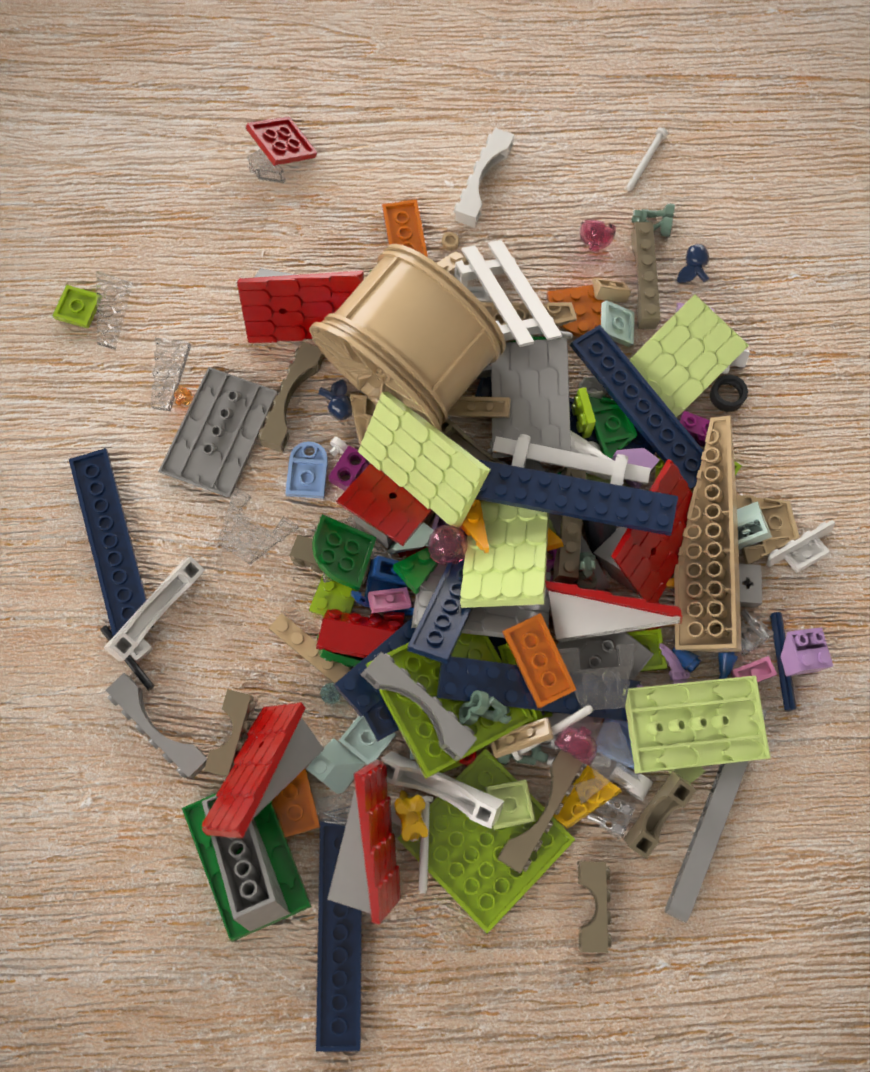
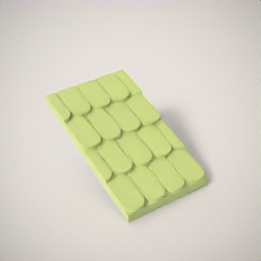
(687, 354)
(422, 460)
(516, 559)
(696, 724)

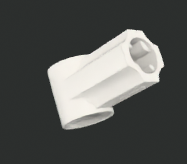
(636, 784)

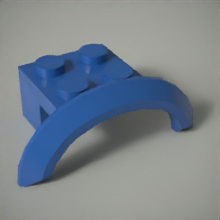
(381, 577)

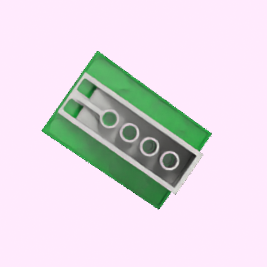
(249, 876)

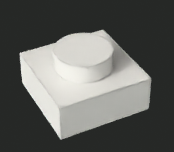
(141, 650)

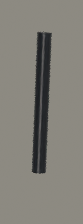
(130, 662)

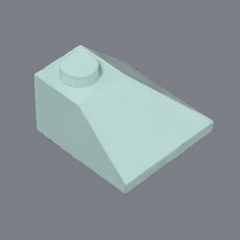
(417, 540)
(335, 766)

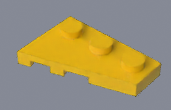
(574, 810)

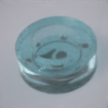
(330, 694)

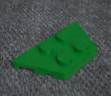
(612, 426)

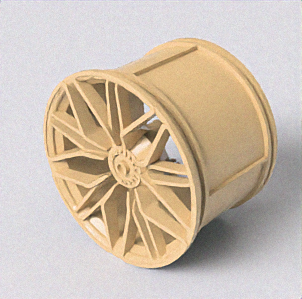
(411, 334)

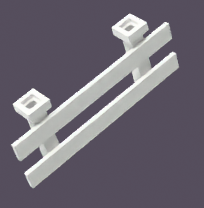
(505, 263)
(617, 469)

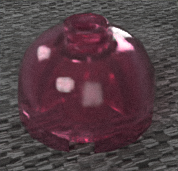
(596, 234)
(447, 544)
(578, 743)

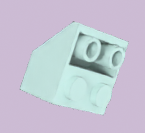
(751, 525)

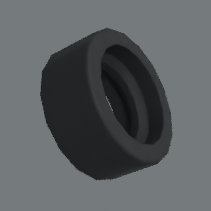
(737, 383)

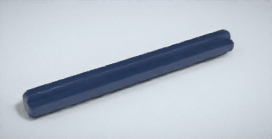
(785, 682)

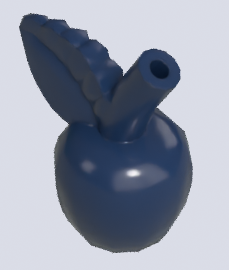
(696, 259)
(339, 403)

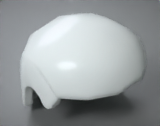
(593, 387)

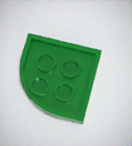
(342, 551)

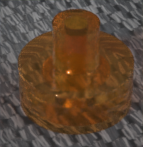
(183, 396)

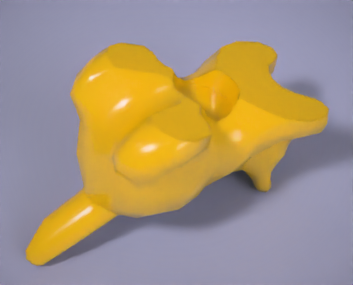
(410, 811)

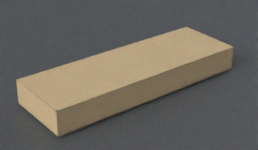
(523, 737)

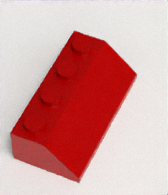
(353, 633)

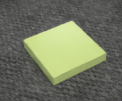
(517, 803)

